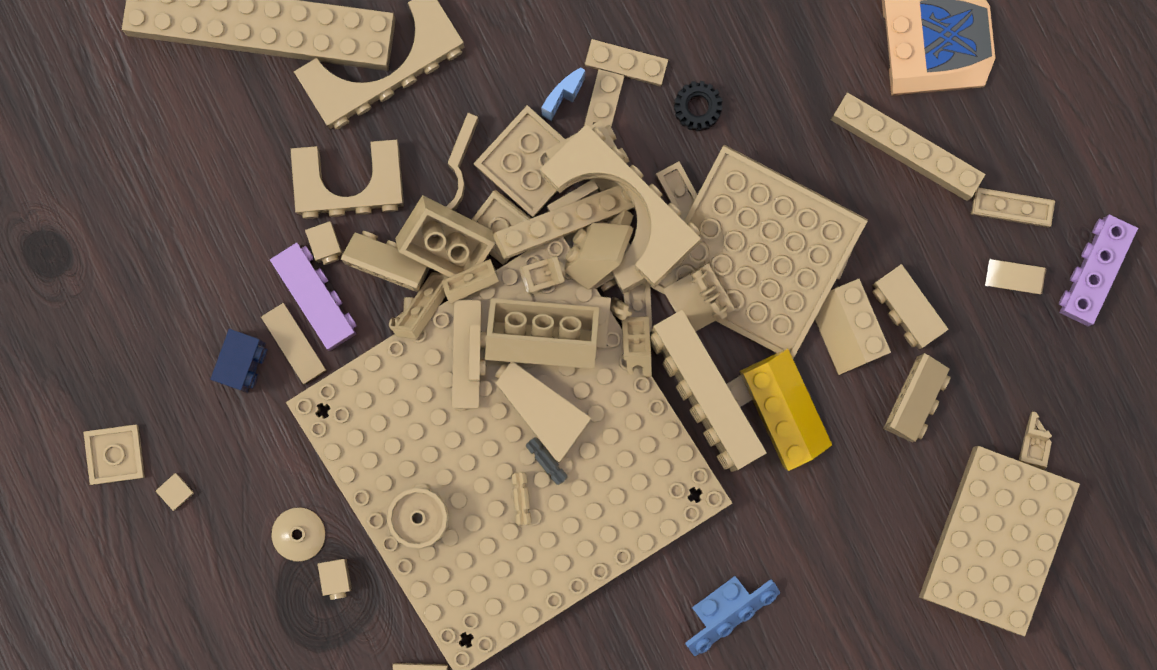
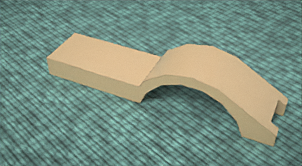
(458, 155)

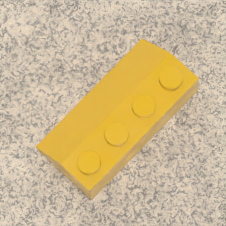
(786, 409)

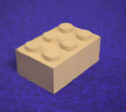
(443, 238)

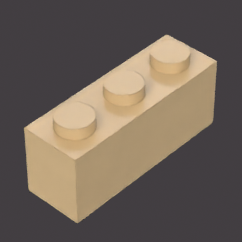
(909, 307)

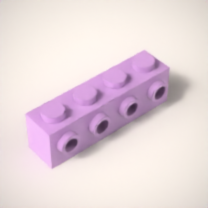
(1098, 269)

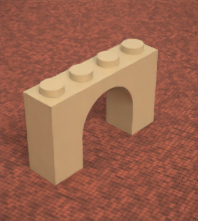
(382, 192)

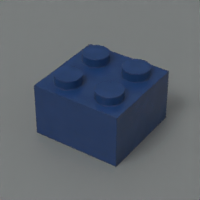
(239, 361)

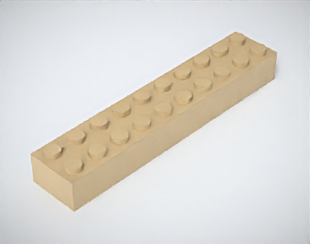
(269, 28)

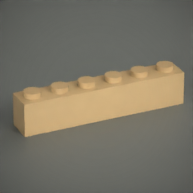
(908, 147)

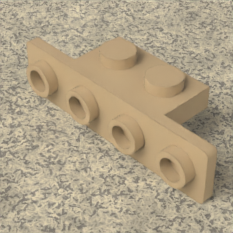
(466, 354)

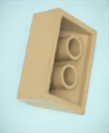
(384, 261)
(850, 328)
(917, 398)

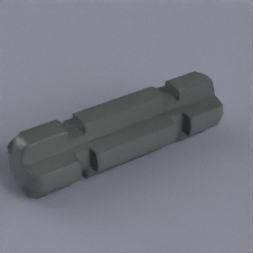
(546, 461)

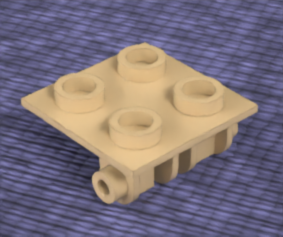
(699, 297)

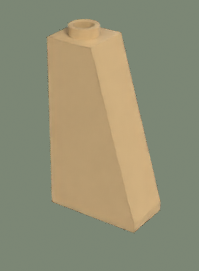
(546, 412)

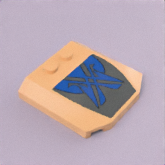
(938, 44)

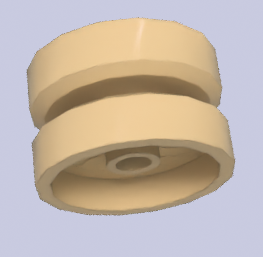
(406, 506)

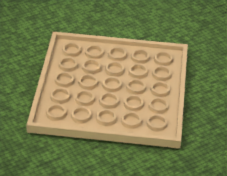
(769, 248)

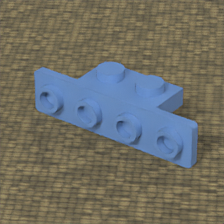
(727, 609)

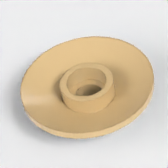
(312, 534)

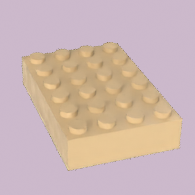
(706, 391)
(999, 540)

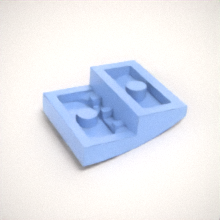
(567, 89)

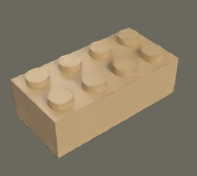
(542, 333)

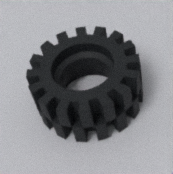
(702, 90)

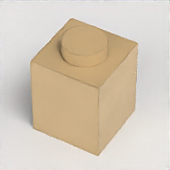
(324, 243)
(334, 578)

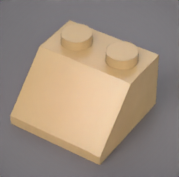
(597, 252)

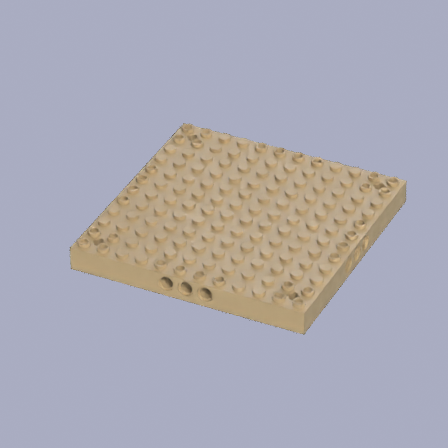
(487, 575)

